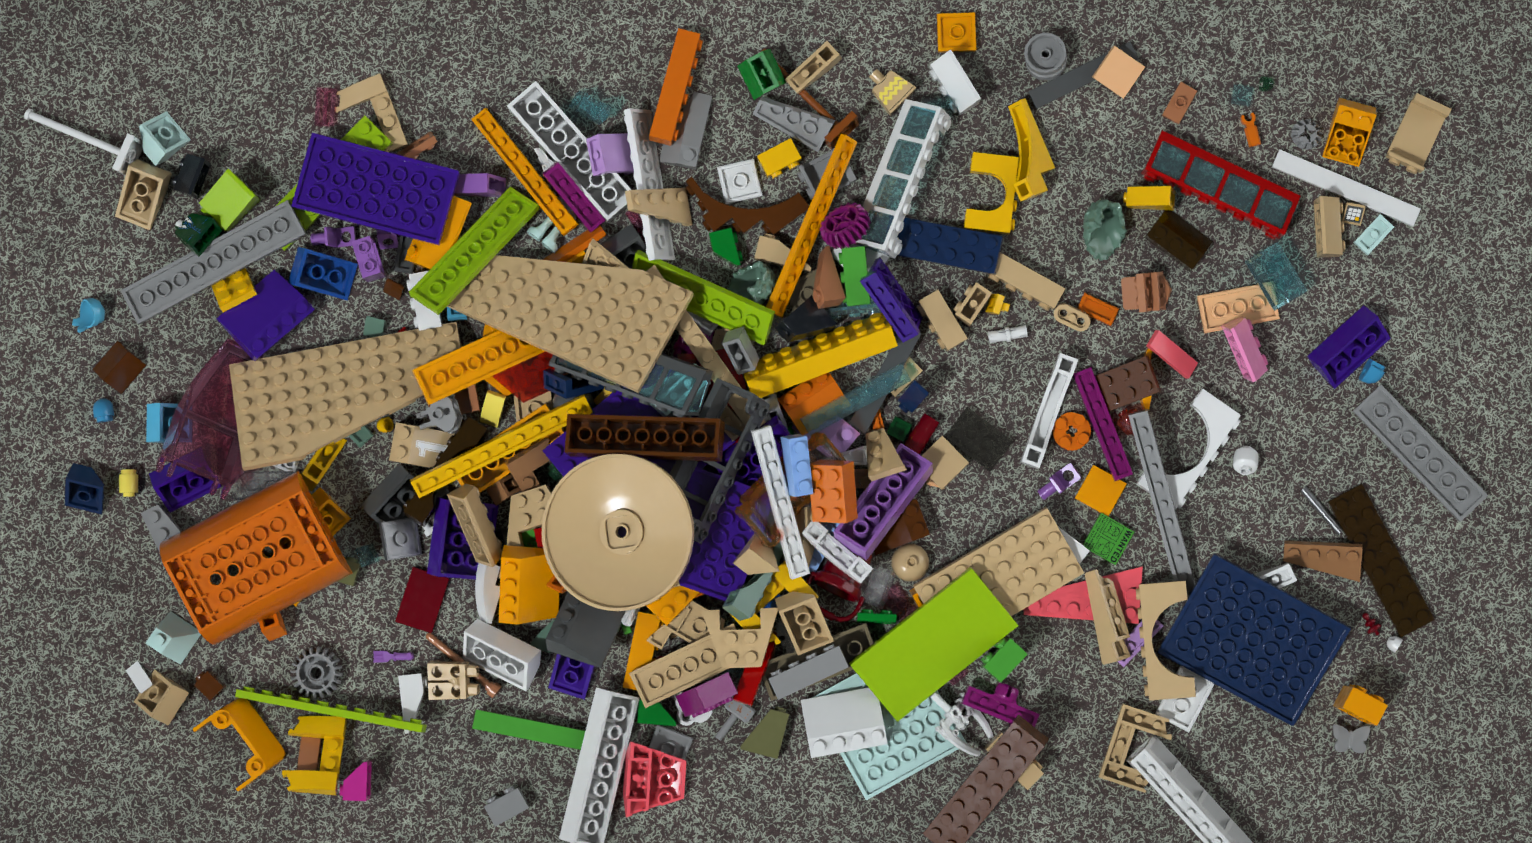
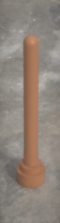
(491, 687)

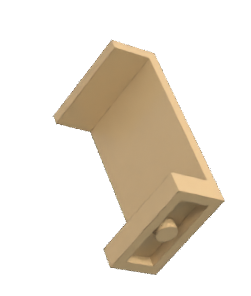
(1417, 133)

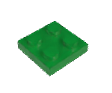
(868, 616)

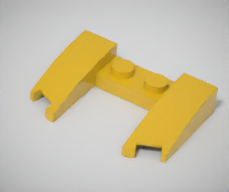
(779, 582)
(325, 780)

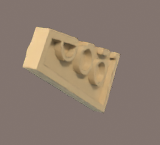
(662, 203)

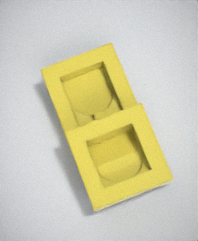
(492, 408)

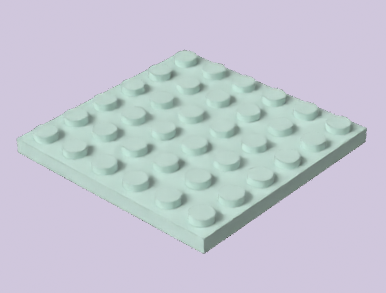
(910, 745)

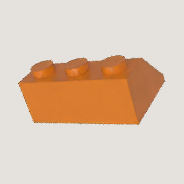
(808, 398)

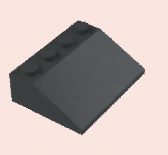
(583, 631)

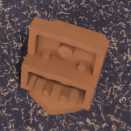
(1145, 292)

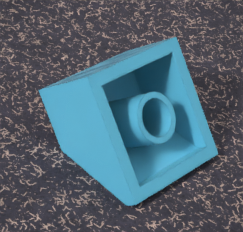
(158, 421)

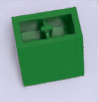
(761, 74)

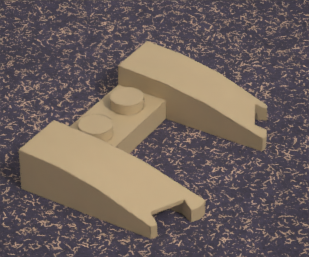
(375, 91)
(1113, 764)

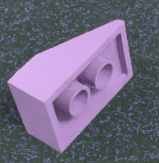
(839, 433)

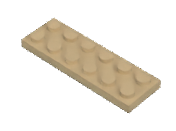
(678, 670)

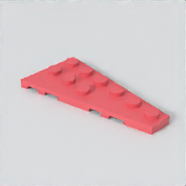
(1074, 602)

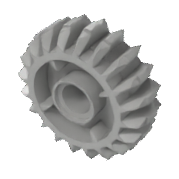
(327, 667)

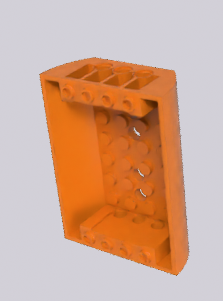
(238, 539)

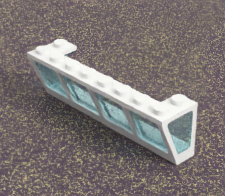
(900, 173)

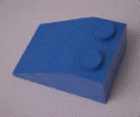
(322, 273)

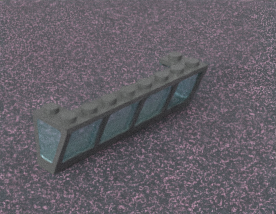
(670, 385)

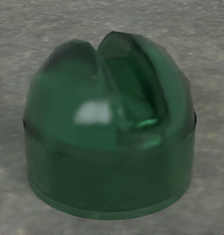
(1267, 83)

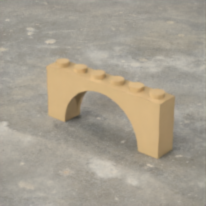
(1161, 681)

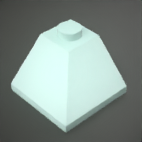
(162, 138)
(173, 637)

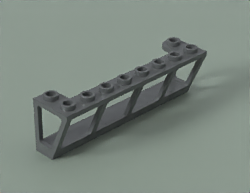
(683, 469)

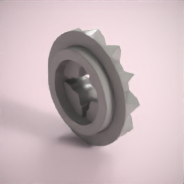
(1303, 142)

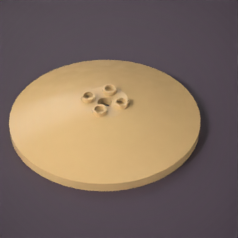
(584, 539)

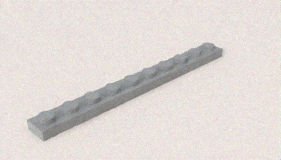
(1161, 498)

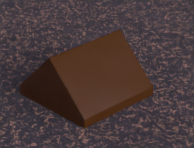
(119, 367)

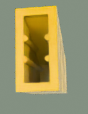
(1150, 197)

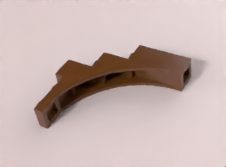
(774, 217)

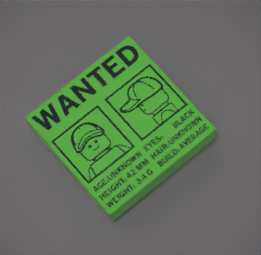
(1108, 538)

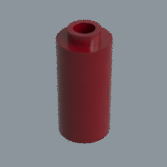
(921, 433)

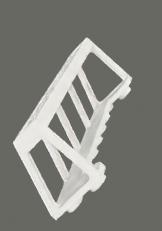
(1184, 794)

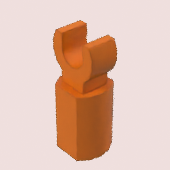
(1251, 131)

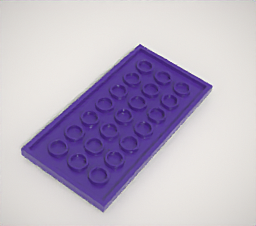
(375, 189)

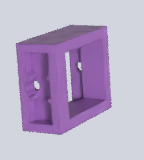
(367, 255)

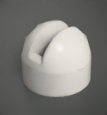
(1393, 643)

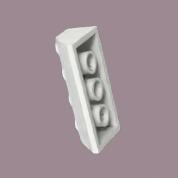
(501, 654)

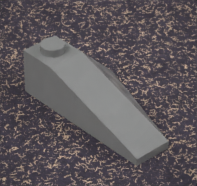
(687, 147)

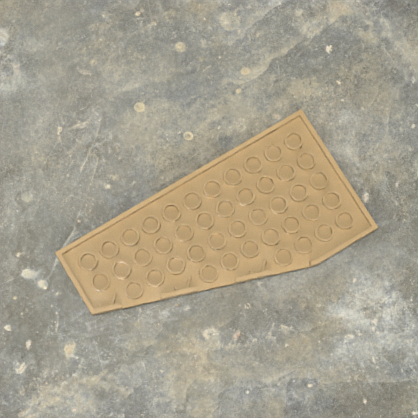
(584, 313)
(328, 392)

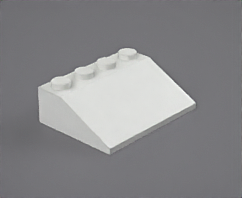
(843, 722)

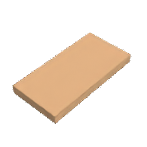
(1231, 304)

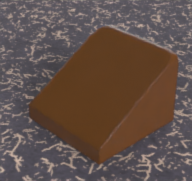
(393, 289)

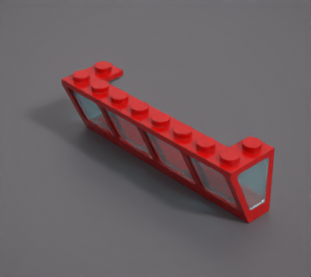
(1221, 184)

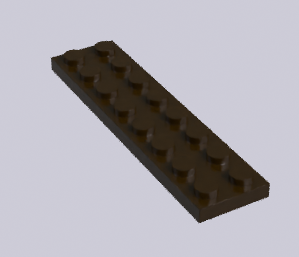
(1381, 561)

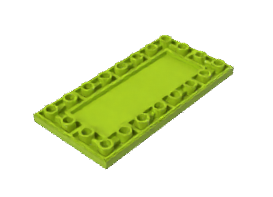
(933, 644)

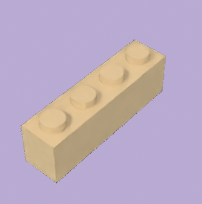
(1027, 282)

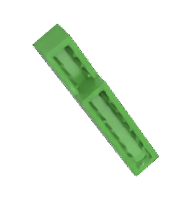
(528, 729)

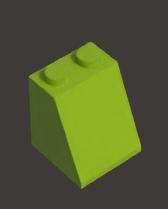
(228, 200)

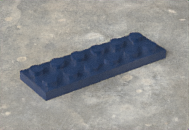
(950, 246)

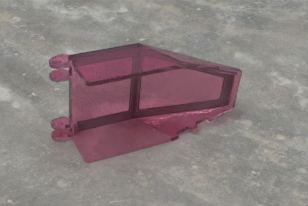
(205, 425)

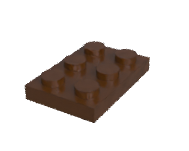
(1128, 383)

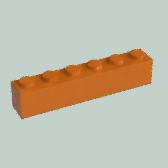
(674, 88)

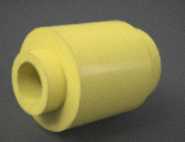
(128, 482)

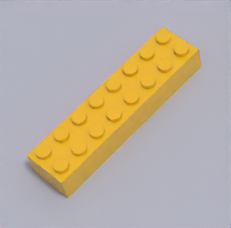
(821, 355)

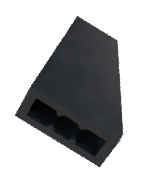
(805, 322)

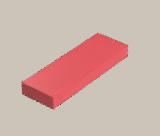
(1172, 354)

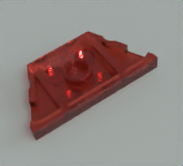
(526, 378)

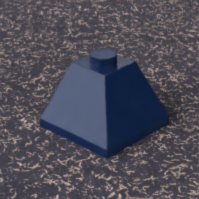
(84, 489)

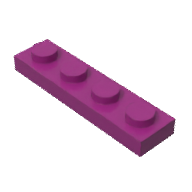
(573, 196)

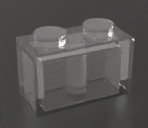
(877, 586)

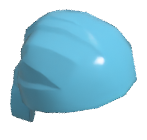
(91, 314)

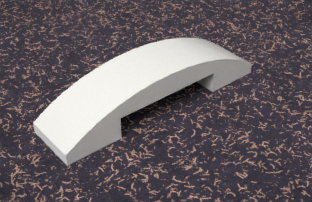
(836, 552)

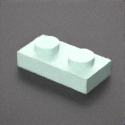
(1373, 234)

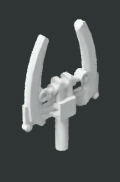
(954, 715)

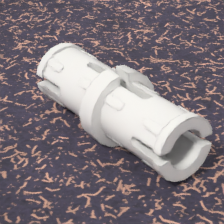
(1007, 334)

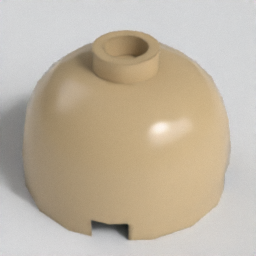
(910, 562)

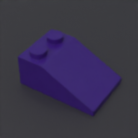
(571, 676)

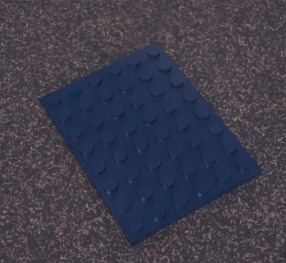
(1253, 639)

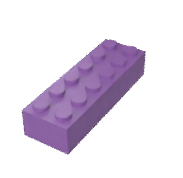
(883, 504)

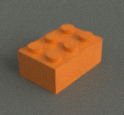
(833, 491)

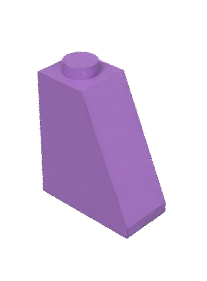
(480, 185)

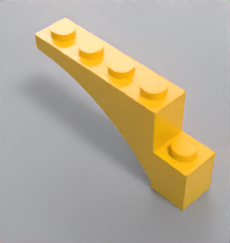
(1033, 153)

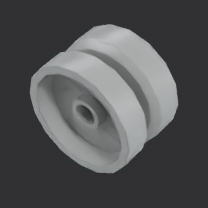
(1045, 67)

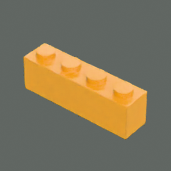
(641, 650)

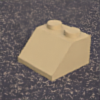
(162, 698)

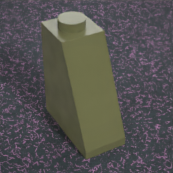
(768, 734)

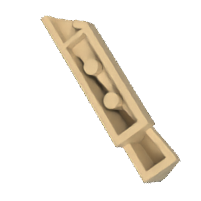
(1107, 617)

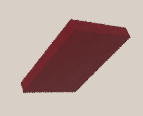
(422, 600)

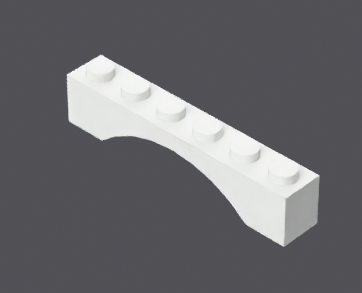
(1048, 410)

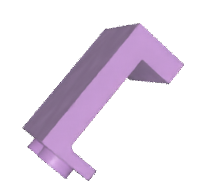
(610, 154)

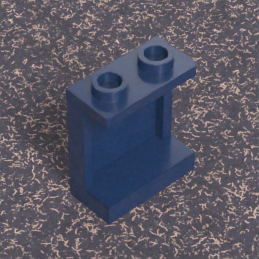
(566, 385)

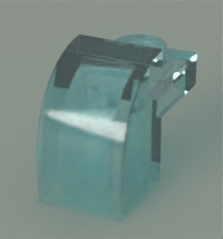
(590, 107)

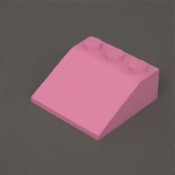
(1245, 348)

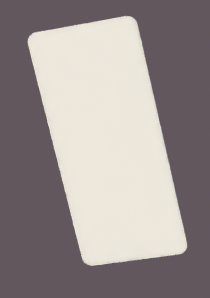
(139, 677)

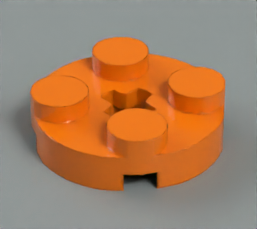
(1065, 440)

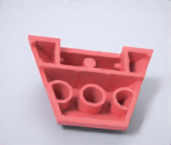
(651, 778)

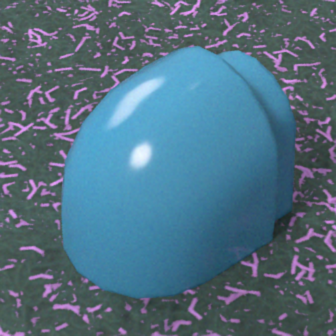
(1372, 372)
(103, 410)

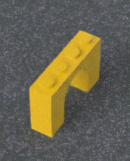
(998, 220)

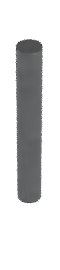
(1321, 510)

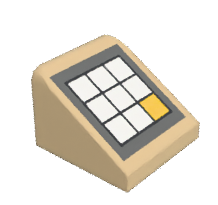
(1353, 213)

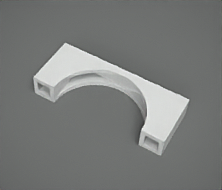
(1218, 421)

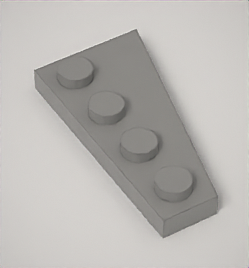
(795, 122)

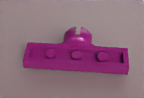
(999, 704)

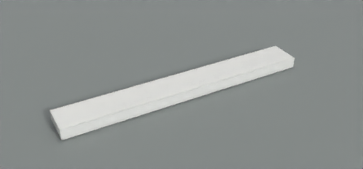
(1346, 188)
(780, 501)

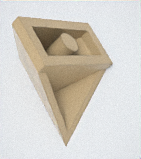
(756, 558)

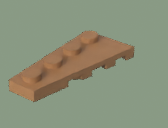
(1332, 558)

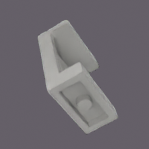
(813, 172)

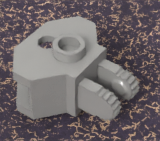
(442, 414)

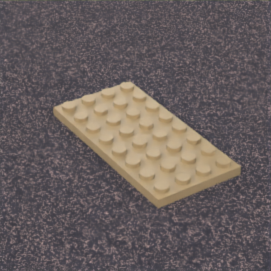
(1014, 565)

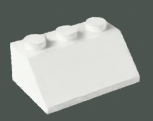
(954, 83)

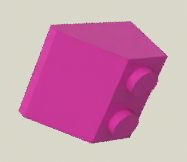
(358, 784)

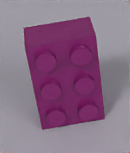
(707, 696)

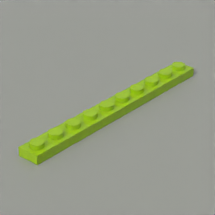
(339, 710)

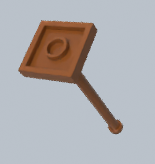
(845, 126)

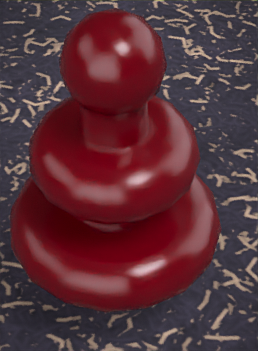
(1371, 623)

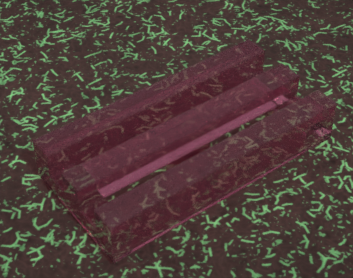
(325, 105)

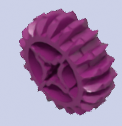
(845, 225)

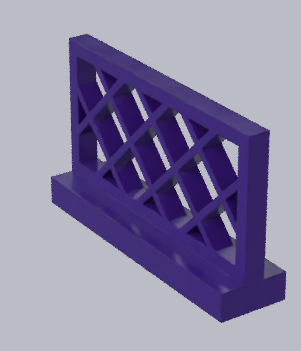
(892, 300)

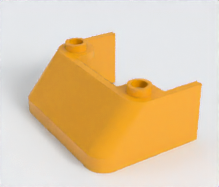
(254, 732)

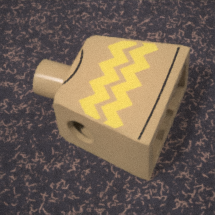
(891, 90)

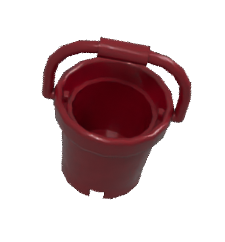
(839, 584)

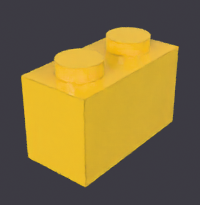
(779, 158)

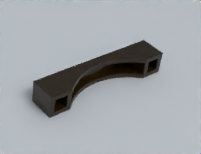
(468, 437)

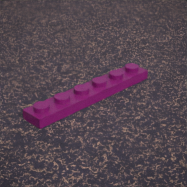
(1102, 424)

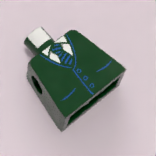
(197, 232)

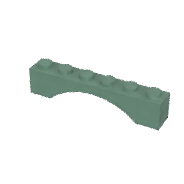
(742, 601)

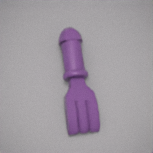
(385, 656)

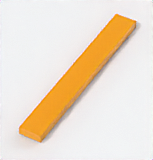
(524, 171)

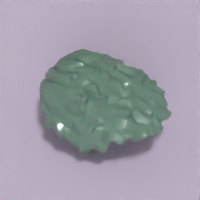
(1103, 228)
(753, 282)

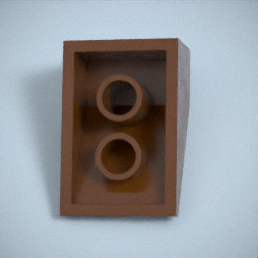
(907, 528)

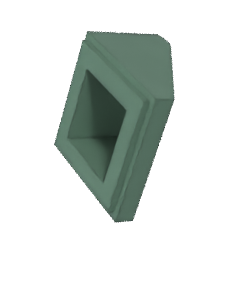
(374, 327)

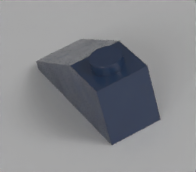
(912, 397)

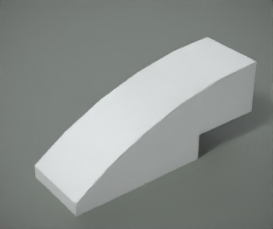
(486, 591)

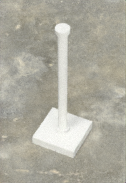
(126, 154)

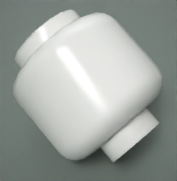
(1245, 460)

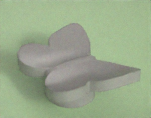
(1350, 739)

